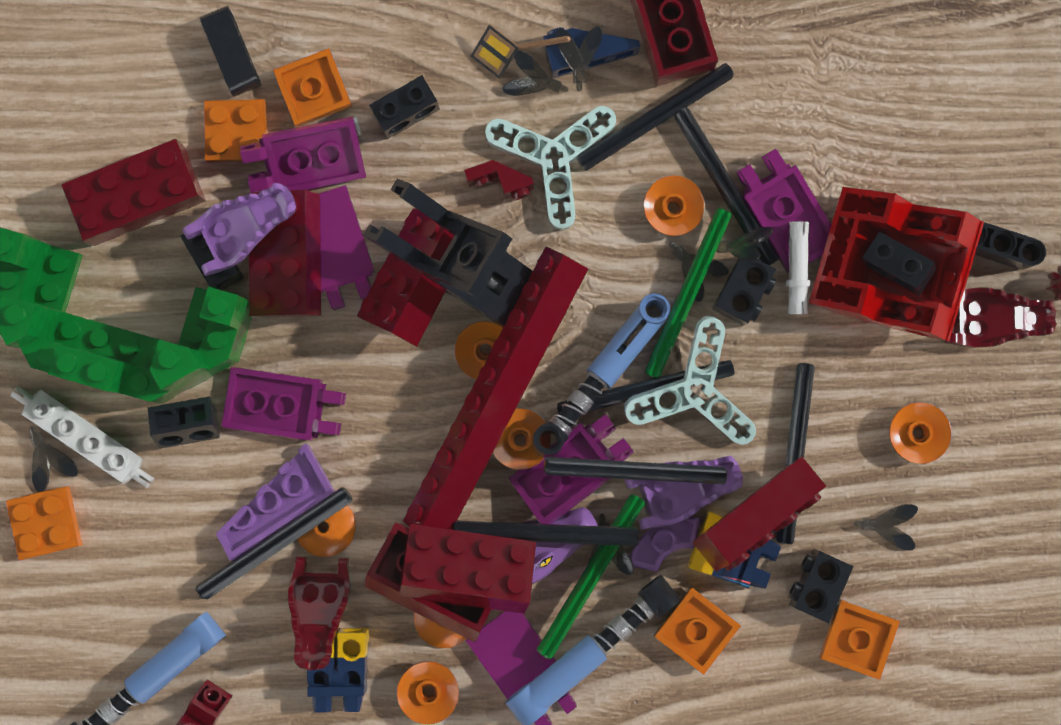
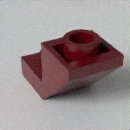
(512, 182)
(206, 705)

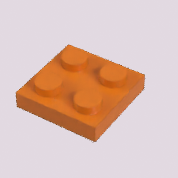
(312, 88)
(232, 125)
(44, 523)
(697, 630)
(859, 639)

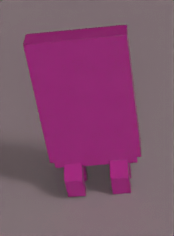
(307, 156)
(781, 200)
(342, 247)
(278, 404)
(555, 495)
(511, 657)

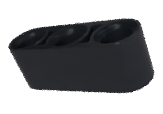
(230, 51)
(1012, 247)

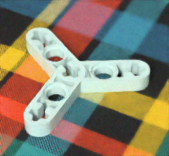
(562, 146)
(696, 376)

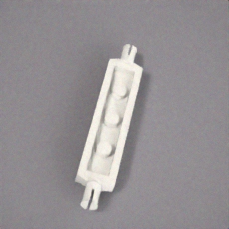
(82, 437)

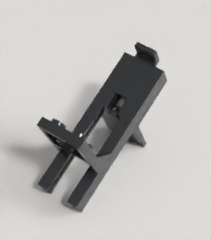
(474, 263)

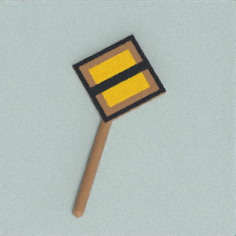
(497, 51)

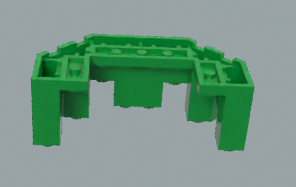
(33, 317)

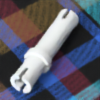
(798, 268)

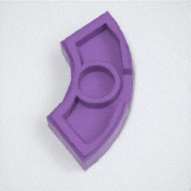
(661, 541)

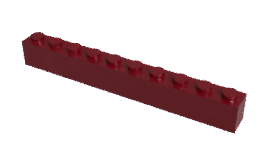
(497, 391)

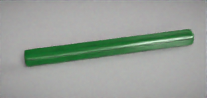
(688, 293)
(587, 581)

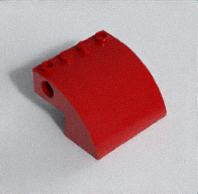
(860, 293)

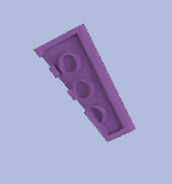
(284, 498)

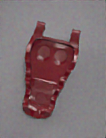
(995, 317)
(316, 611)

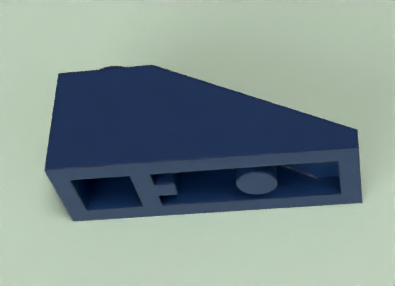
(610, 50)

